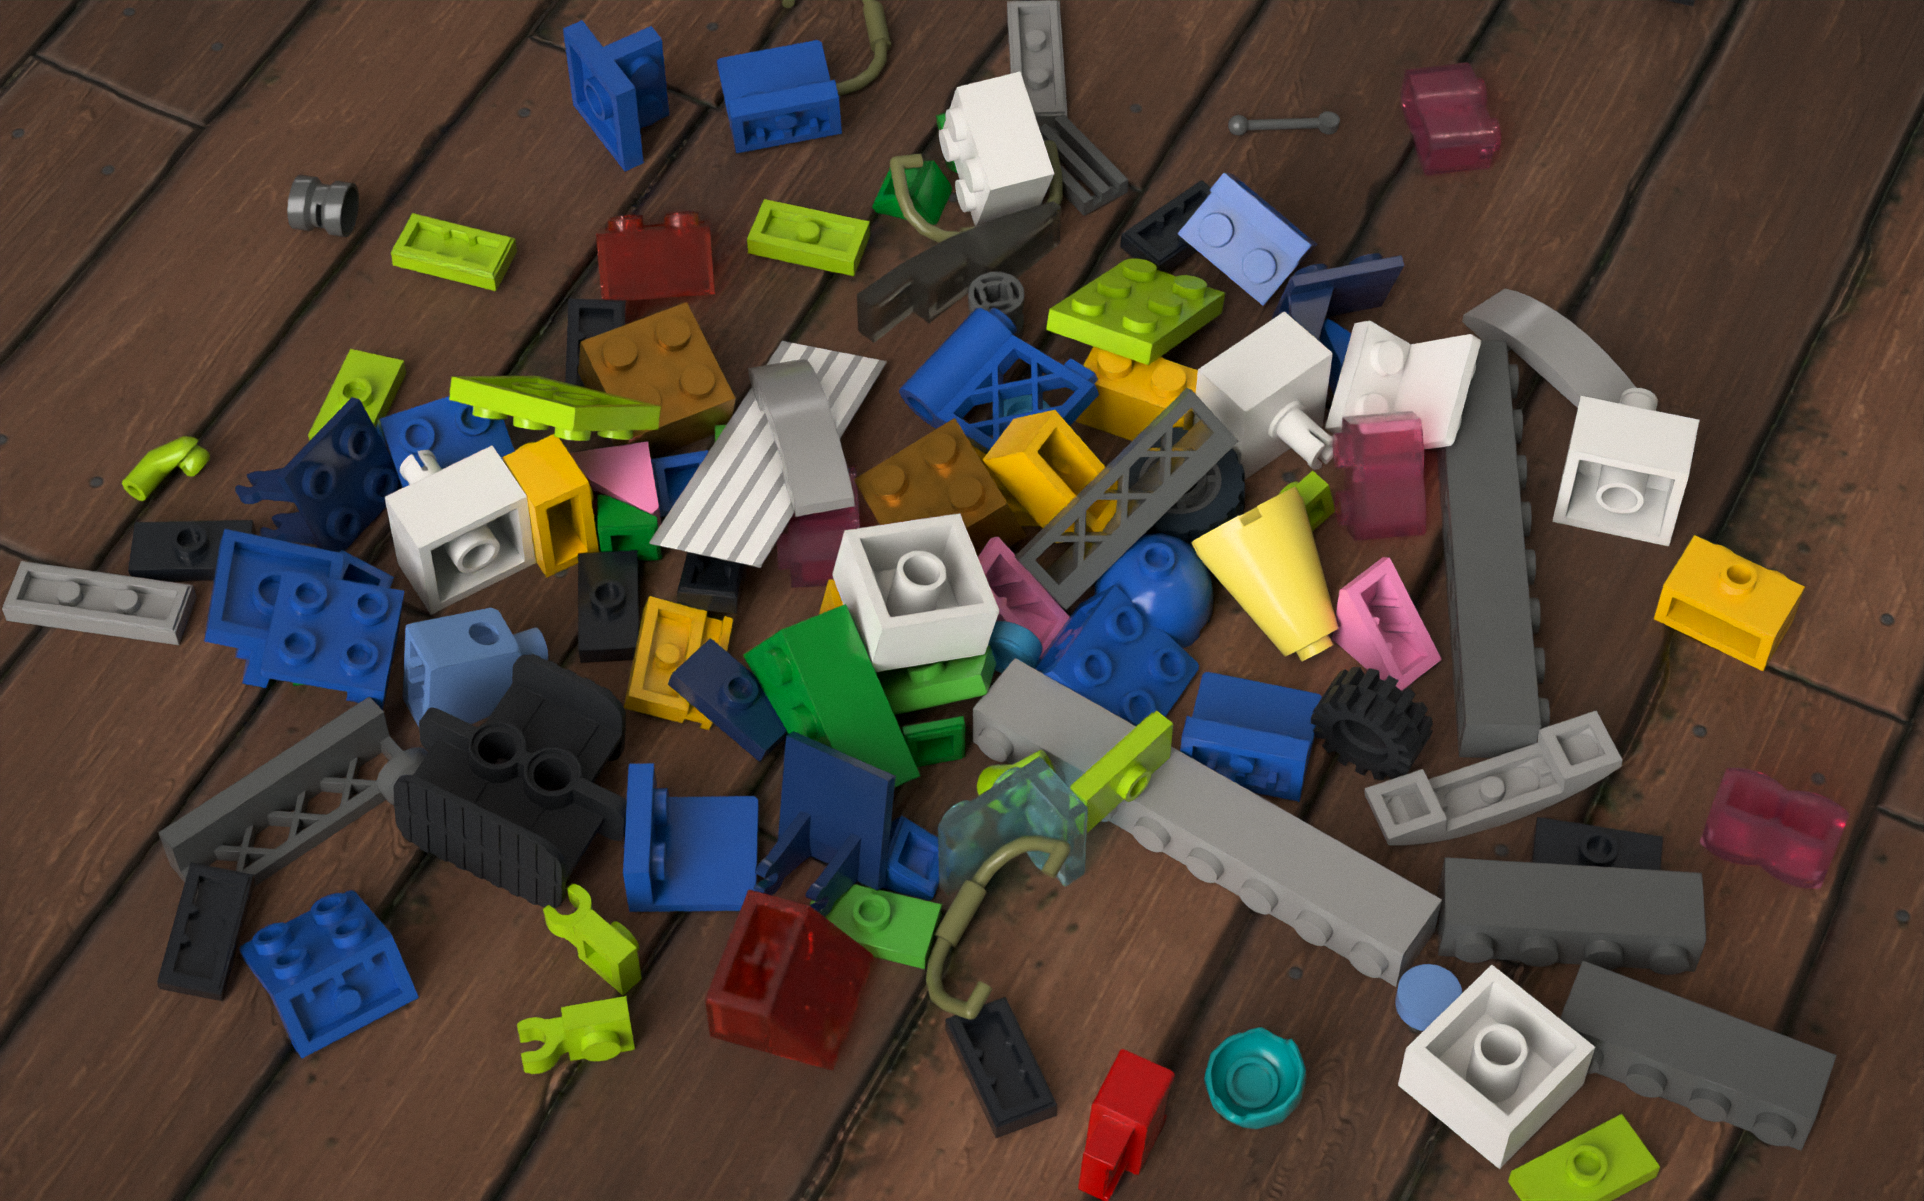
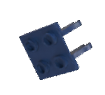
(1326, 292)
(332, 480)
(834, 813)

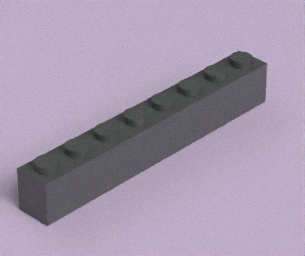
(1490, 568)

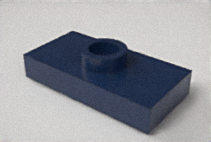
(729, 698)

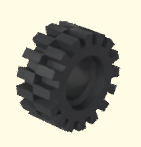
(1372, 723)

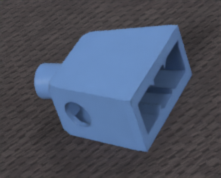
(463, 663)

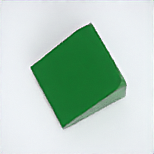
(926, 187)
(626, 529)
(936, 741)

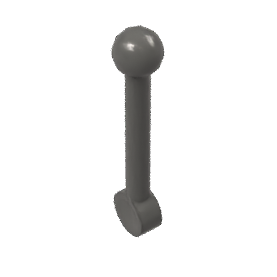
(1326, 123)

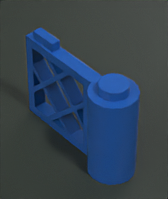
(971, 371)

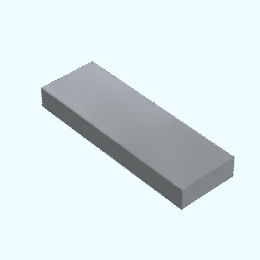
(1038, 55)
(99, 603)

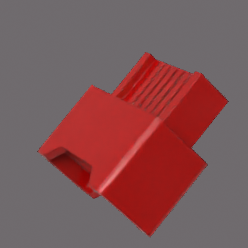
(1124, 1122)

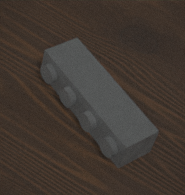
(1571, 915)
(1698, 1056)

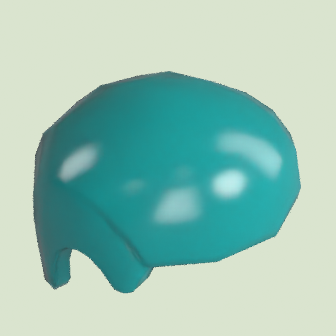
(1255, 1078)

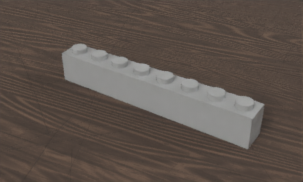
(1220, 829)

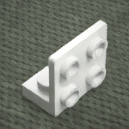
(1395, 376)

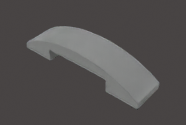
(1549, 346)
(804, 436)
(1498, 789)

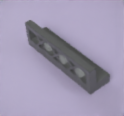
(1136, 507)
(277, 789)

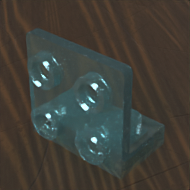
(1017, 805)

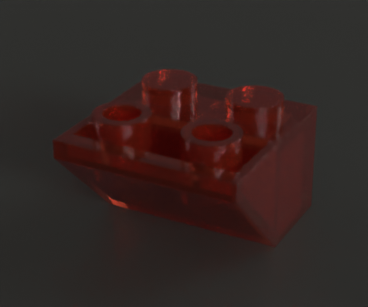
(655, 258)
(787, 982)

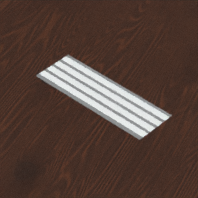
(738, 493)

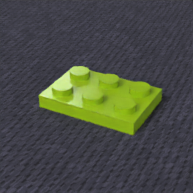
(1136, 311)
(547, 402)

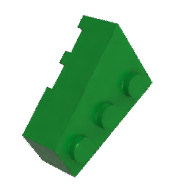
(830, 692)

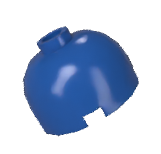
(1165, 584)

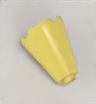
(1274, 573)

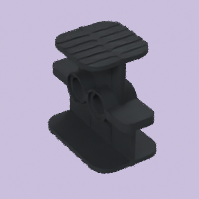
(497, 814)

